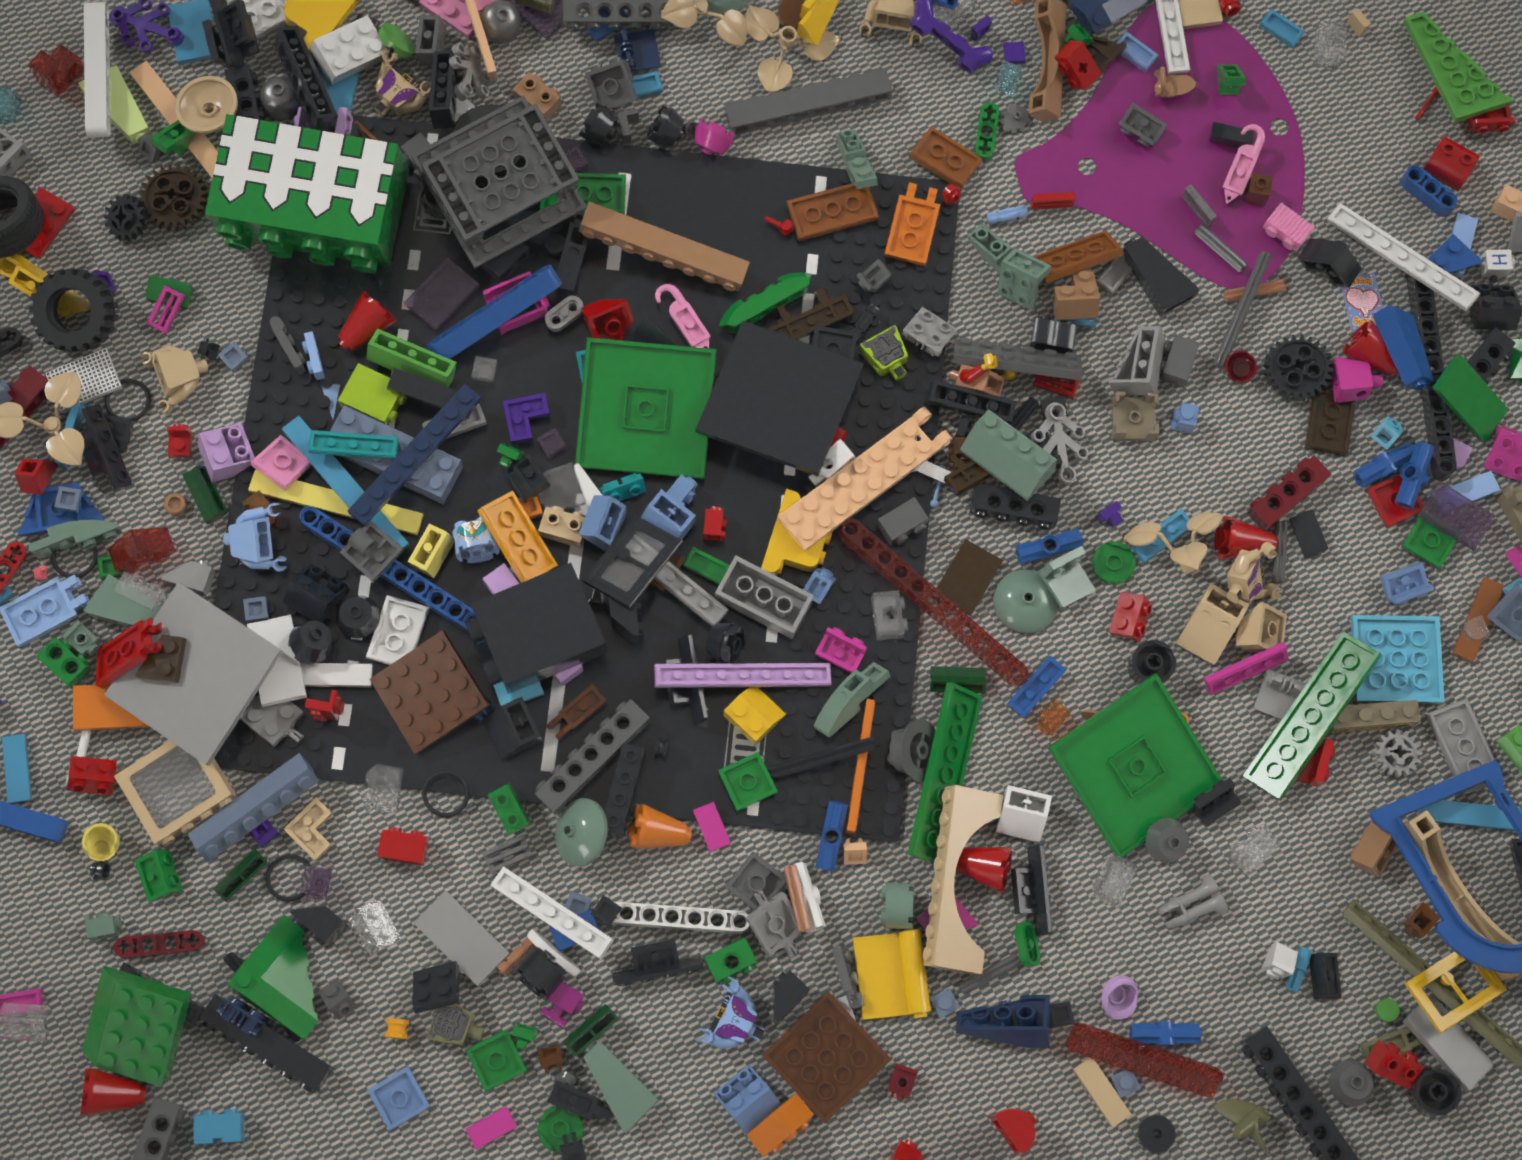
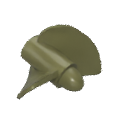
(1247, 1118)

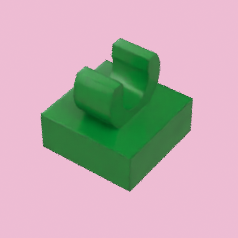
(1079, 34)
(509, 453)
(524, 1033)

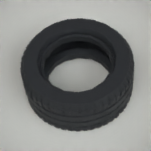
(27, 220)

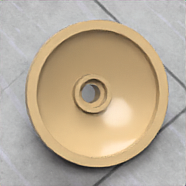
(200, 98)

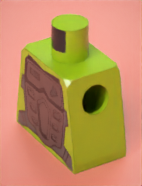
(886, 353)

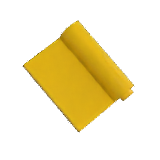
(892, 975)

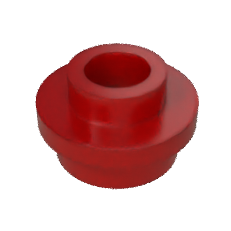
(951, 194)

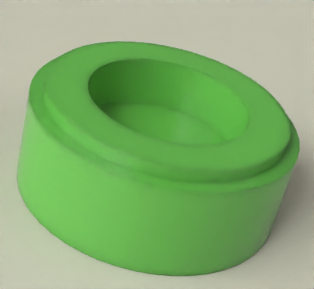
(1387, 1010)

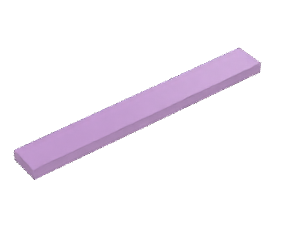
(743, 675)

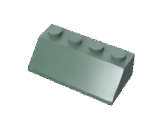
(1008, 455)

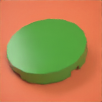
(398, 39)

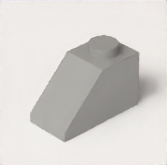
(193, 575)

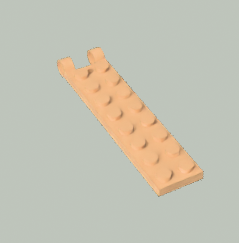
(861, 481)

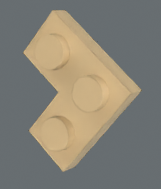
(304, 829)

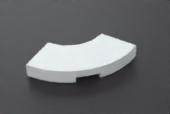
(543, 943)

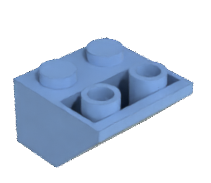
(669, 515)
(603, 521)
(747, 1099)

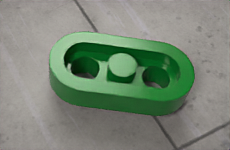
(1027, 944)

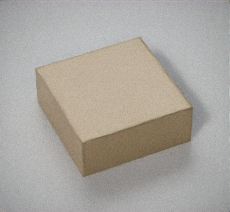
(1358, 22)

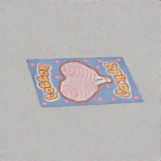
(1362, 300)

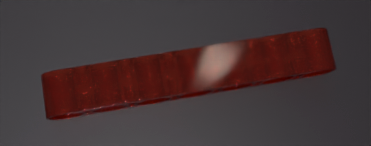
(1144, 1059)

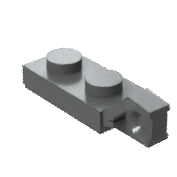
(848, 978)

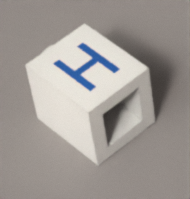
(1497, 263)

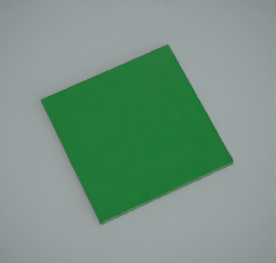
(644, 408)
(1135, 764)

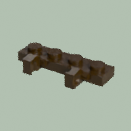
(825, 314)
(964, 475)

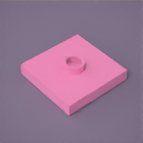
(281, 463)

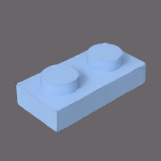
(310, 347)

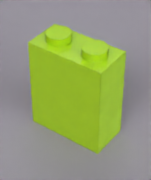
(369, 395)

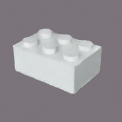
(348, 50)

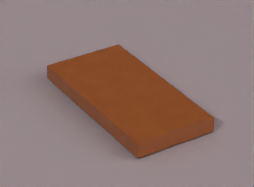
(831, 211)
(1080, 255)

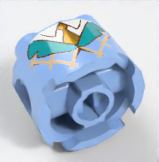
(474, 541)

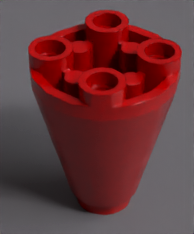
(109, 1093)

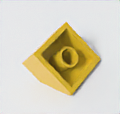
(753, 714)

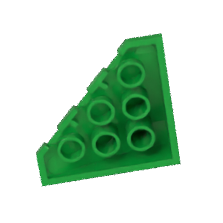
(278, 979)

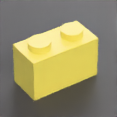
(431, 550)

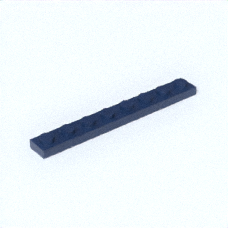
(414, 455)

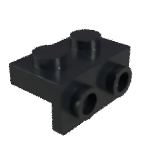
(1216, 802)

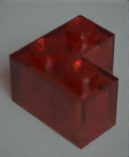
(56, 70)
(140, 547)

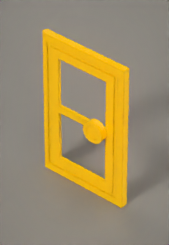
(1468, 1007)

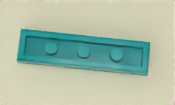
(353, 444)

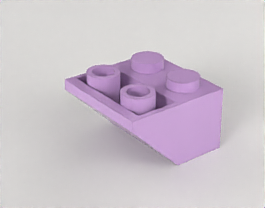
(225, 451)

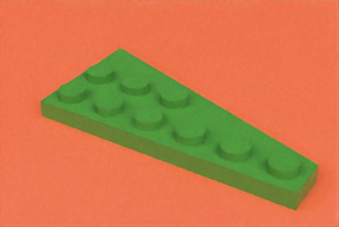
(1455, 74)

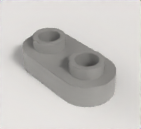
(562, 312)

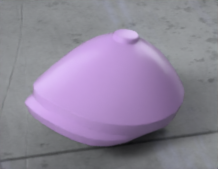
(1119, 997)

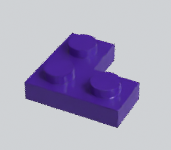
(520, 411)

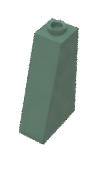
(115, 608)
(621, 1089)

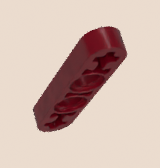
(159, 944)

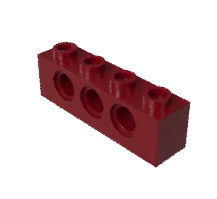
(1316, 475)

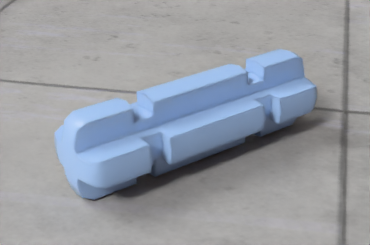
(1007, 214)

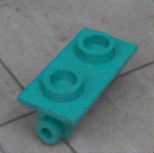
(632, 486)

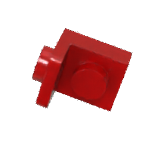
(179, 441)

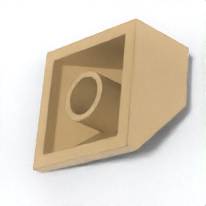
(1261, 629)

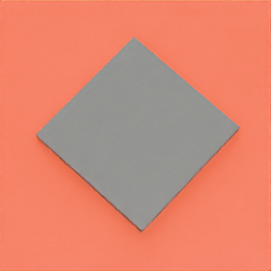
(217, 679)

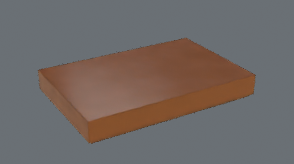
(945, 157)

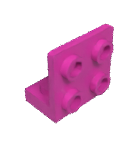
(1506, 453)

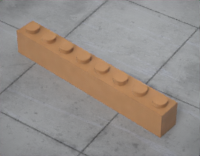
(663, 246)

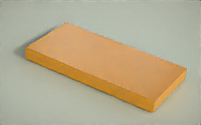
(517, 537)

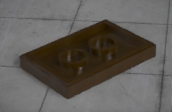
(1329, 424)
(969, 576)

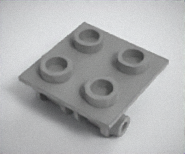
(929, 331)
(1277, 694)

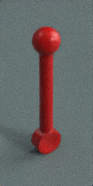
(1435, 92)

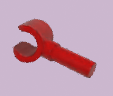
(785, 227)

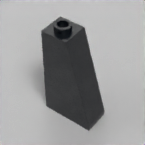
(1158, 277)

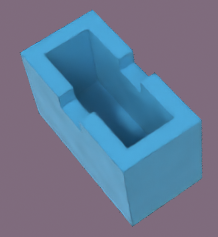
(212, 1126)

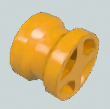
(396, 1028)

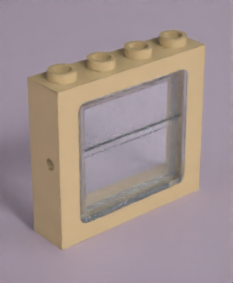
(173, 791)

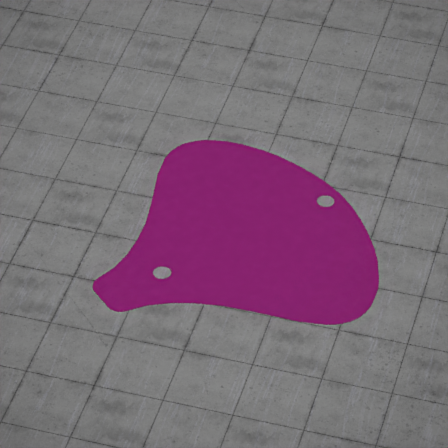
(1145, 183)

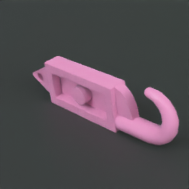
(1243, 165)
(685, 318)

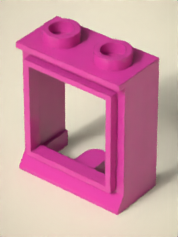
(495, 291)

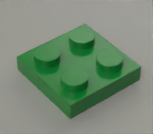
(1428, 543)
(747, 781)
(496, 1060)

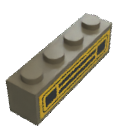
(1377, 716)

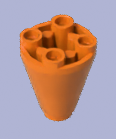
(656, 829)

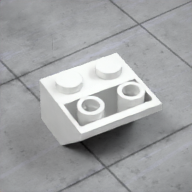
(1023, 814)

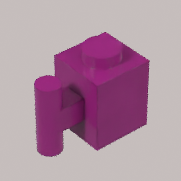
(566, 1000)

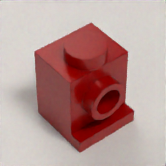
(714, 524)

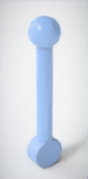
(934, 503)

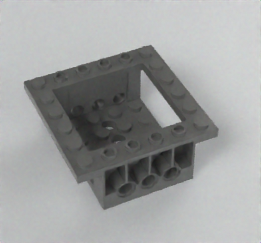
(475, 152)

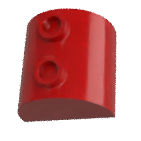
(1451, 163)
(1016, 1128)

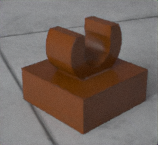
(550, 1056)

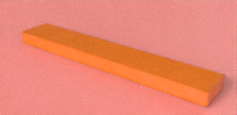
(860, 769)

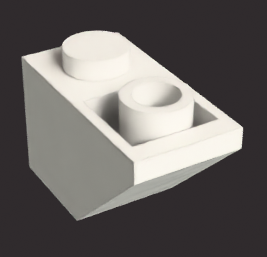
(1280, 961)

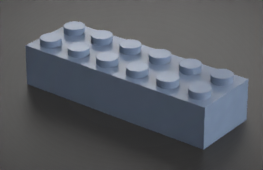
(432, 479)

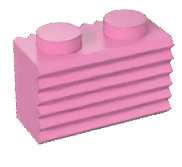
(1288, 227)

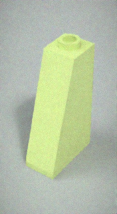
(123, 108)

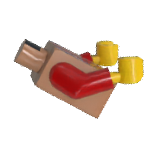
(980, 378)

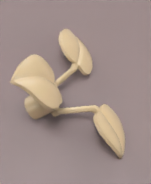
(683, 14)
(773, 73)
(65, 444)
(1188, 556)

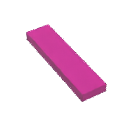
(1246, 668)

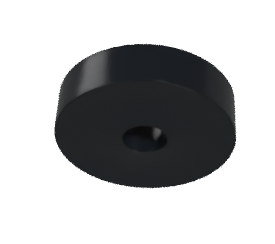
(1166, 1130)

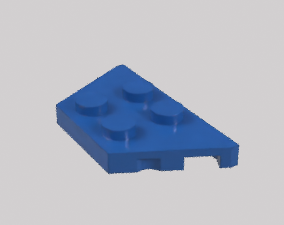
(43, 514)

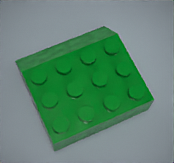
(135, 1026)

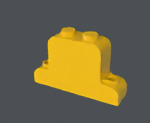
(317, 16)
(786, 551)

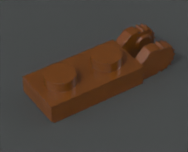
(578, 711)

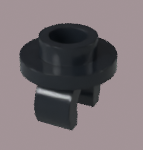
(208, 349)

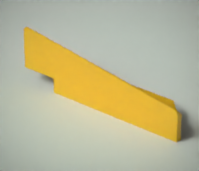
(815, 18)
(25, 277)

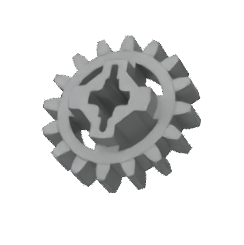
(1387, 755)

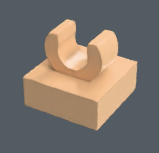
(855, 852)

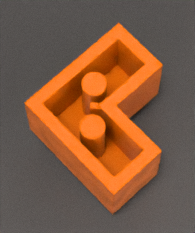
(781, 1126)

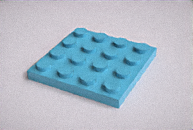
(1409, 658)

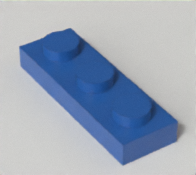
(1036, 687)

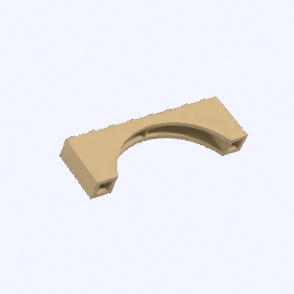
(1429, 841)
(947, 940)

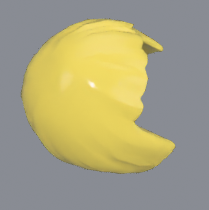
(100, 842)

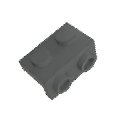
(1143, 125)

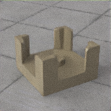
(1134, 417)

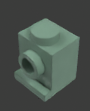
(76, 633)
(102, 926)

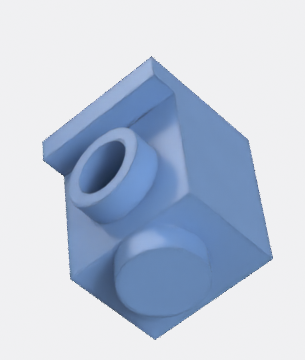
(1184, 418)
(683, 490)

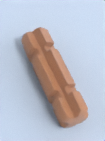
(515, 957)

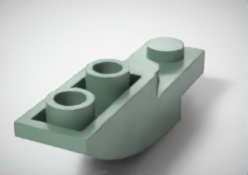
(855, 159)
(989, 246)
(82, 532)
(847, 697)

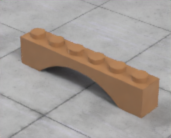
(1051, 25)

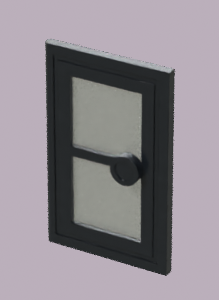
(632, 561)

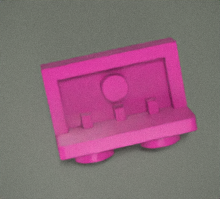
(841, 650)

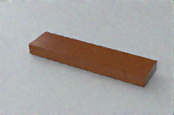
(1484, 602)

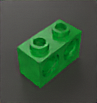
(61, 666)

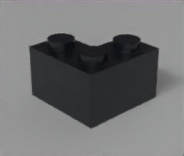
(1332, 259)

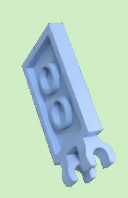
(43, 609)

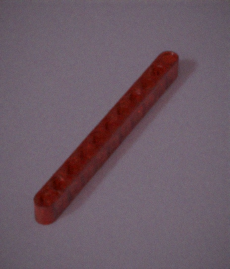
(944, 604)

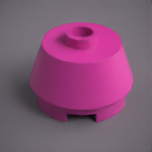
(713, 138)

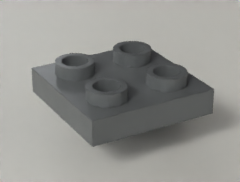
(371, 551)

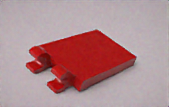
(126, 651)

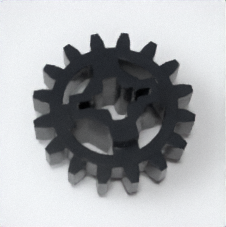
(126, 217)

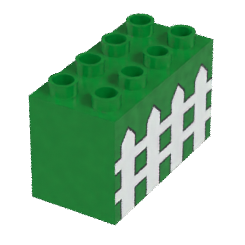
(307, 192)

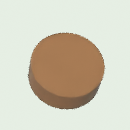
(175, 504)

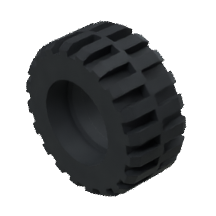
(47, 318)

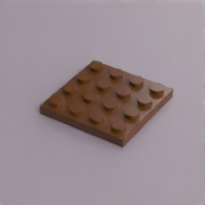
(429, 692)
(826, 1057)

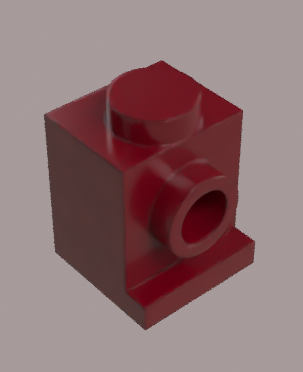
(906, 1073)

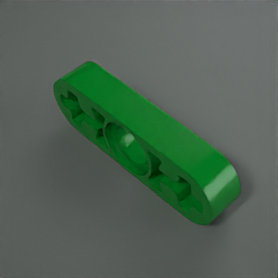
(992, 124)

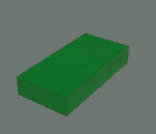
(706, 566)

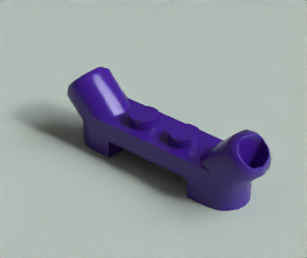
(925, 23)

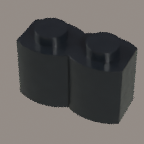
(1053, 335)

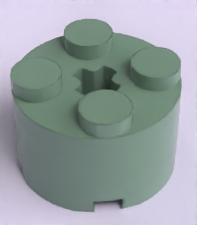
(899, 905)

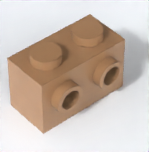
(538, 93)
(1373, 850)

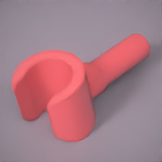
(40, 573)

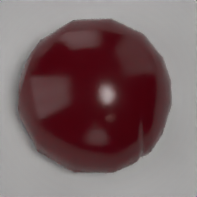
(1241, 367)

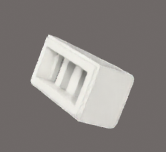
(586, 485)

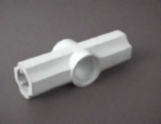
(812, 898)

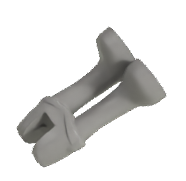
(1207, 888)

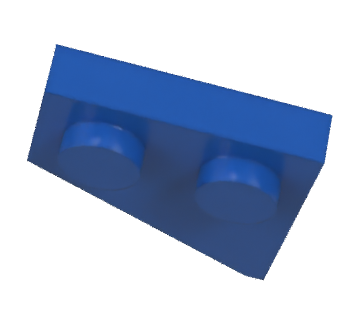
(1454, 256)

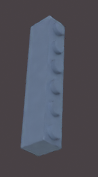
(253, 807)

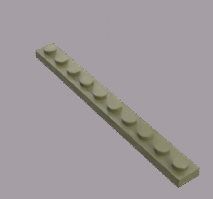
(1414, 964)

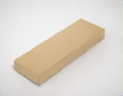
(1102, 1092)

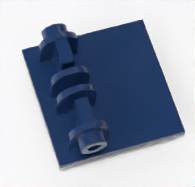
(638, 49)
(253, 1017)

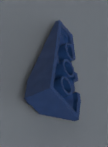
(1100, 13)
(1015, 1023)

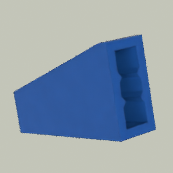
(1405, 346)

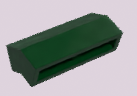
(205, 494)
(969, 678)
(237, 872)
(593, 1032)

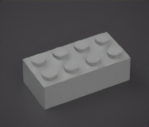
(764, 597)

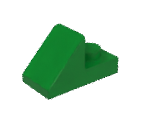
(1230, 79)
(173, 138)

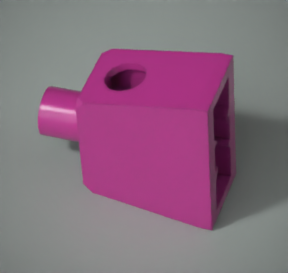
(1353, 380)

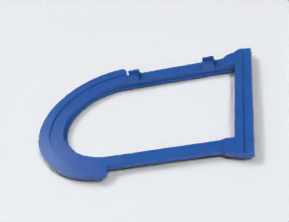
(1453, 929)

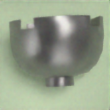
(500, 21)
(279, 98)

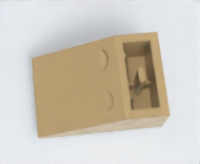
(1211, 624)

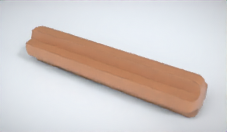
(1264, 289)
(797, 898)

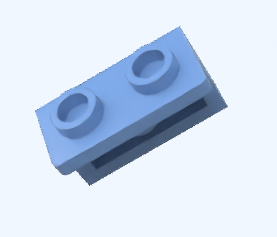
(1406, 584)

